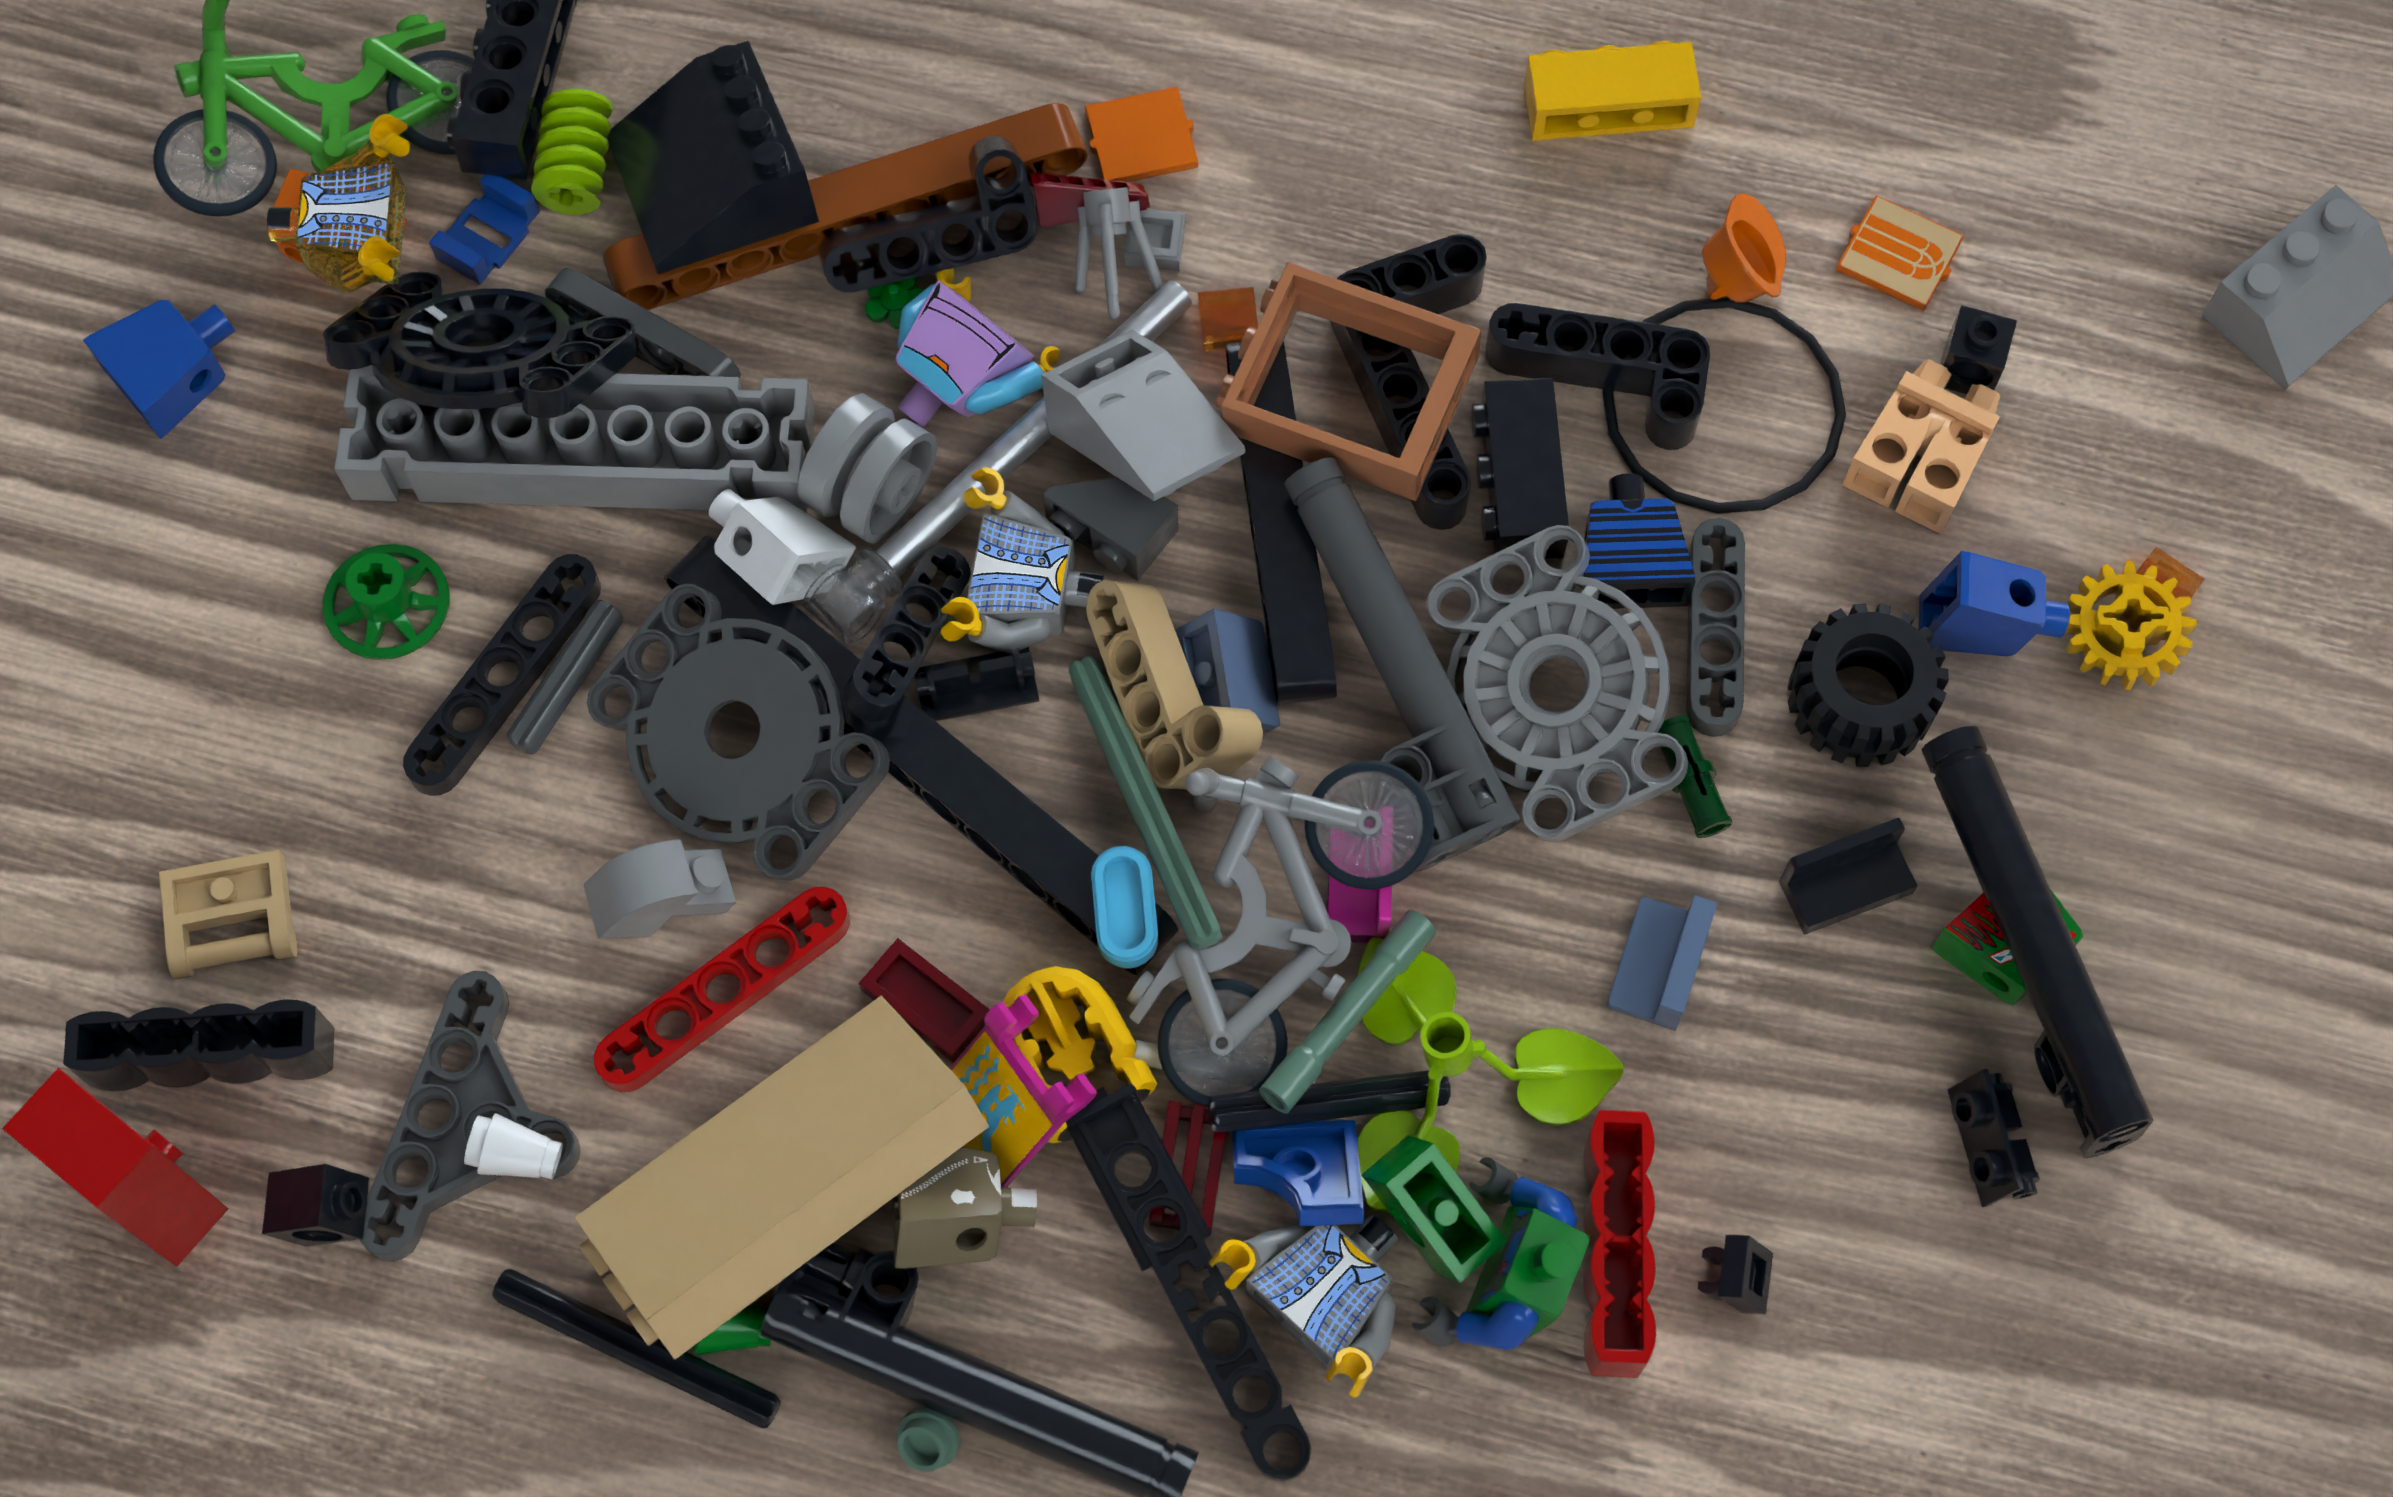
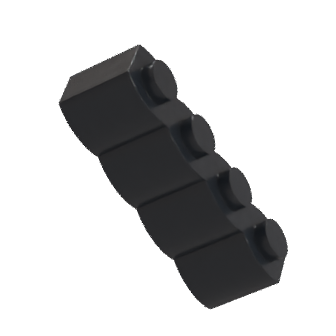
(187, 1048)

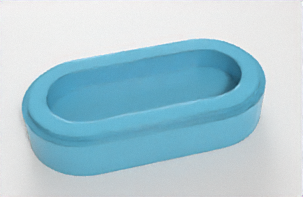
(1124, 907)

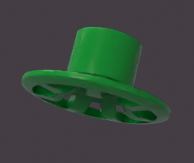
(383, 595)

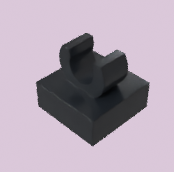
(1743, 1276)

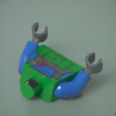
(1525, 1278)

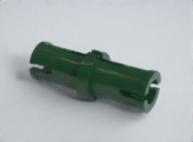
(1697, 787)

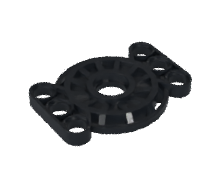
(539, 356)

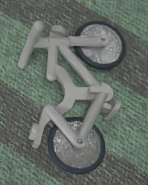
(1364, 829)

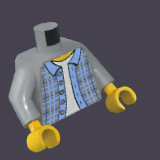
(1018, 575)
(1322, 1290)

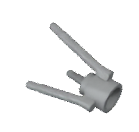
(1107, 215)

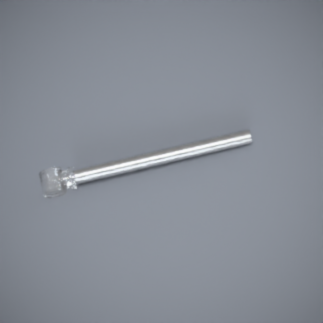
(852, 598)

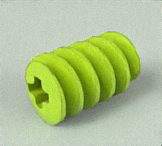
(571, 151)

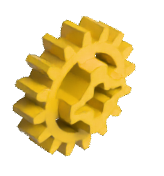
(2149, 609)

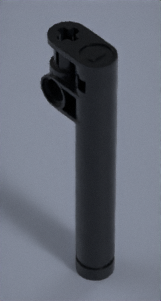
(2078, 1045)
(840, 1320)

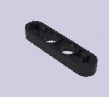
(908, 632)

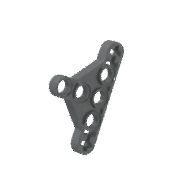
(477, 1090)

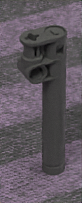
(1444, 747)

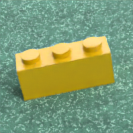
(1612, 90)

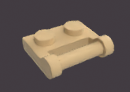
(225, 895)

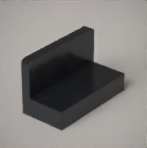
(1847, 877)

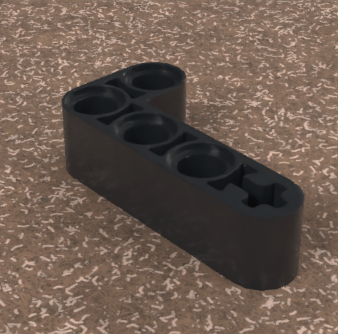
(927, 226)
(1597, 365)

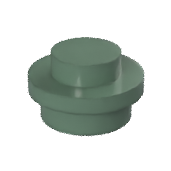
(927, 1439)

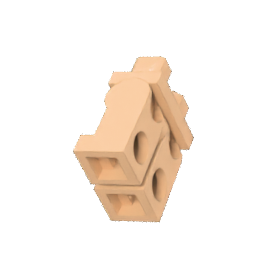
(1930, 424)

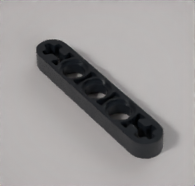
(500, 701)

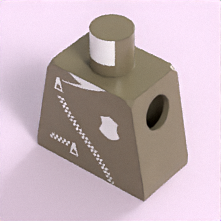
(958, 1212)

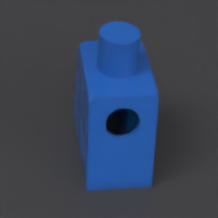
(162, 360)
(1989, 607)

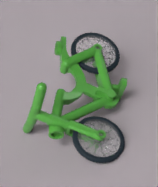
(226, 162)

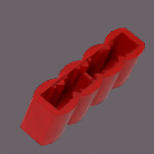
(1622, 1261)

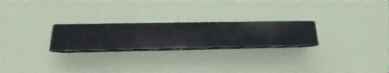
(929, 759)

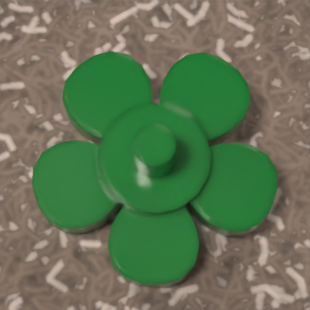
(889, 301)

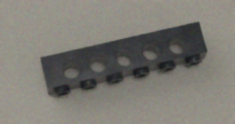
(508, 84)

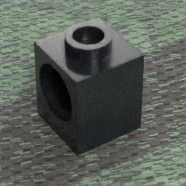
(1977, 349)
(315, 1205)

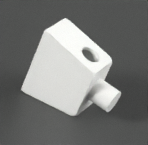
(775, 545)

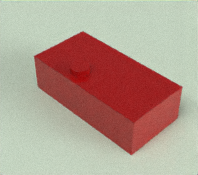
(116, 1167)

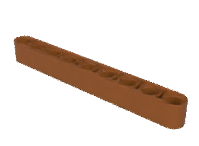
(856, 195)

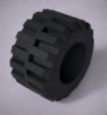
(1881, 644)

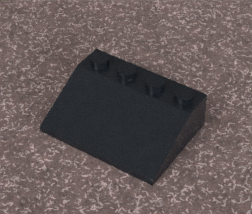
(711, 162)

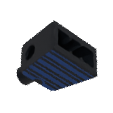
(1638, 547)

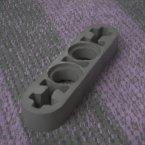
(656, 339)
(1718, 626)

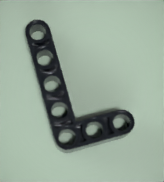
(1398, 371)

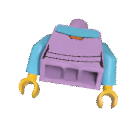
(961, 355)

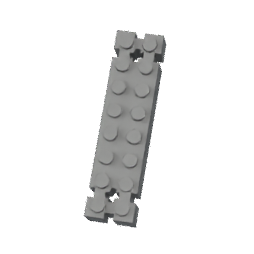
(622, 447)

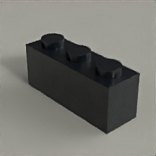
(1520, 462)

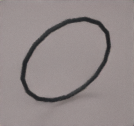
(1749, 505)

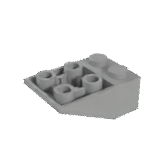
(1137, 416)

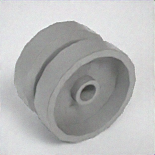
(867, 468)

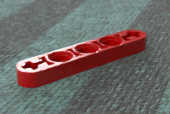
(708, 1016)

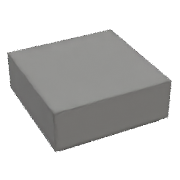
(1166, 237)

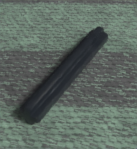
(1327, 1101)

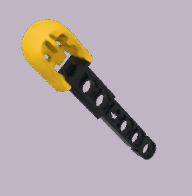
(1120, 1126)

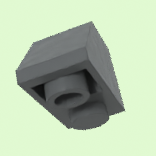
(1113, 522)

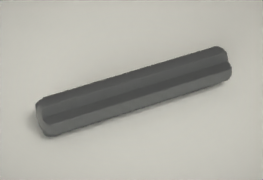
(565, 677)

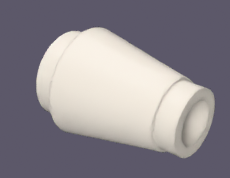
(511, 1149)

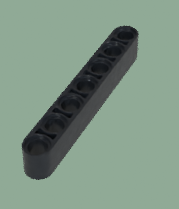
(1285, 556)

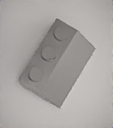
(2305, 288)

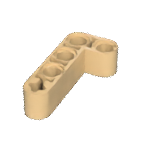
(1159, 691)

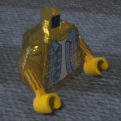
(351, 213)

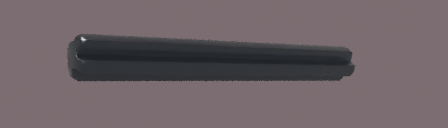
(626, 1345)

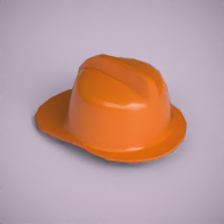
(1745, 253)

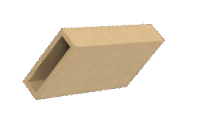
(777, 1177)

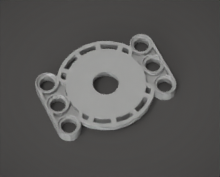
(1551, 622)

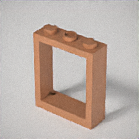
(1377, 316)

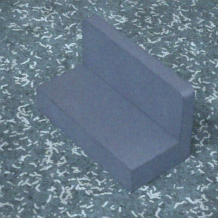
(1231, 663)
(1661, 960)

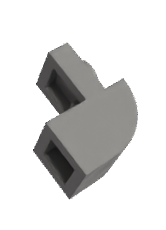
(652, 884)

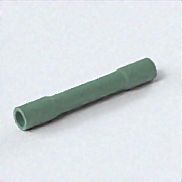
(1307, 1060)

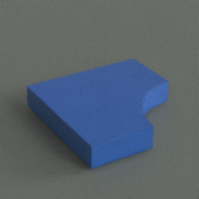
(1307, 1165)

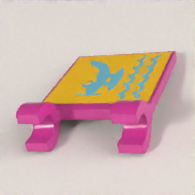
(1010, 1092)

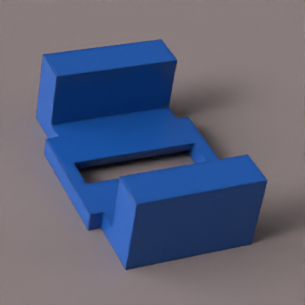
(502, 207)

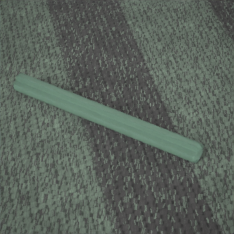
(1145, 804)

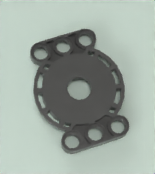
(793, 745)

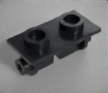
(977, 684)
(1984, 1115)

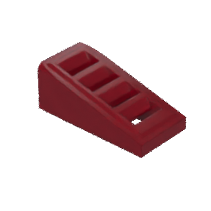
(1060, 195)

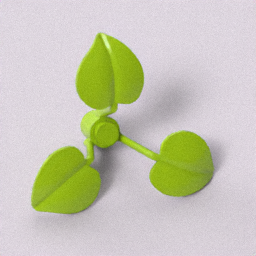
(1558, 1070)

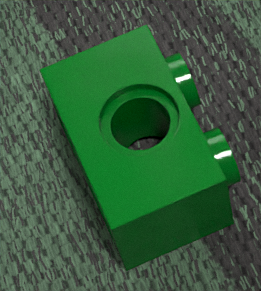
(1434, 1208)

